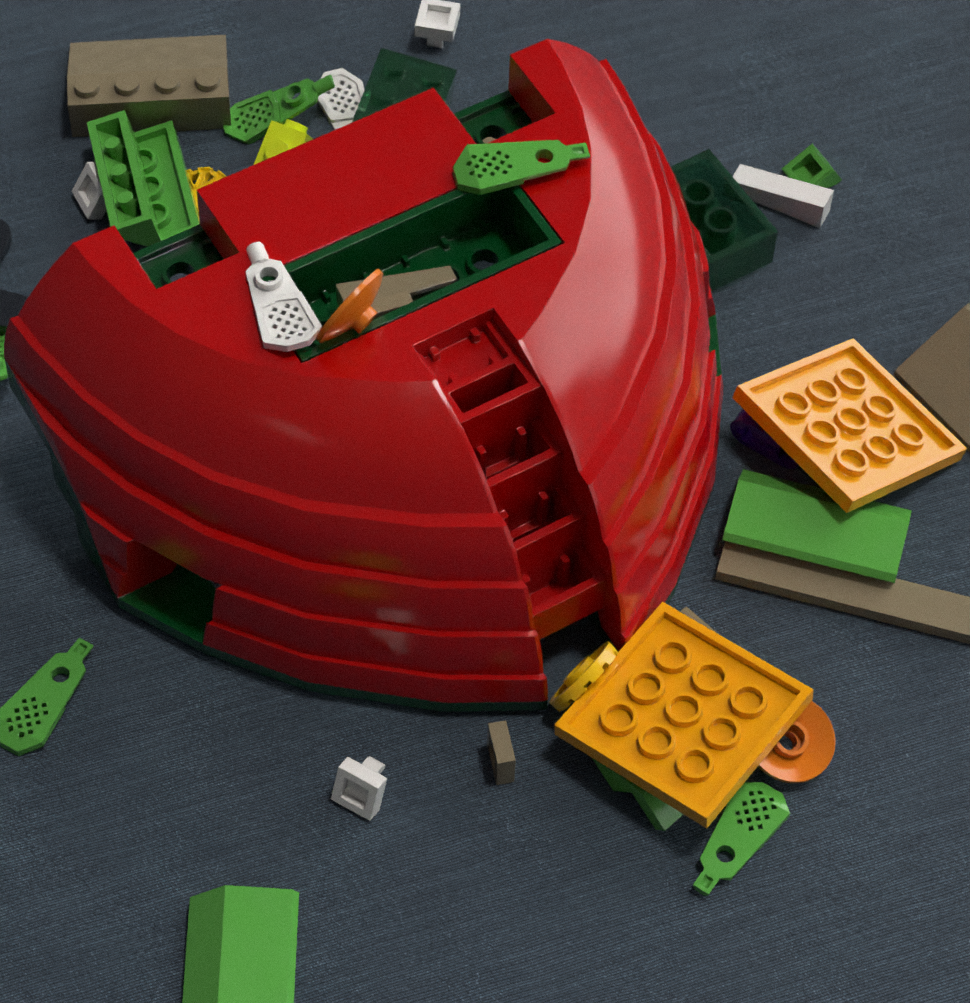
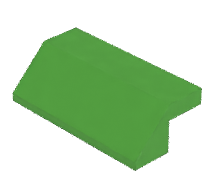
(142, 179)
(813, 528)
(241, 946)

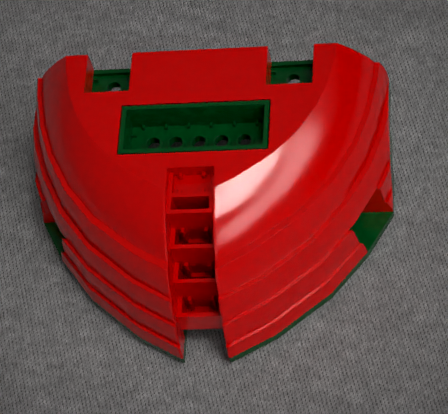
(412, 492)

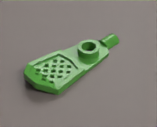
(258, 111)
(508, 164)
(46, 693)
(736, 837)

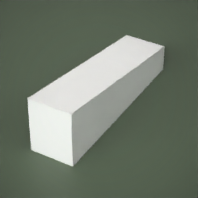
(786, 195)

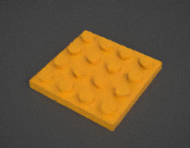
(849, 424)
(684, 714)

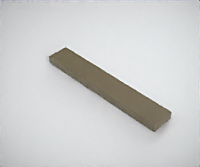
(893, 603)

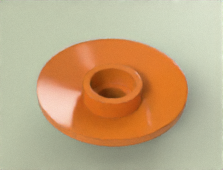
(355, 310)
(811, 749)

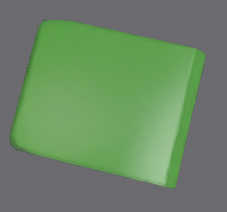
(812, 168)

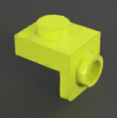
(282, 138)

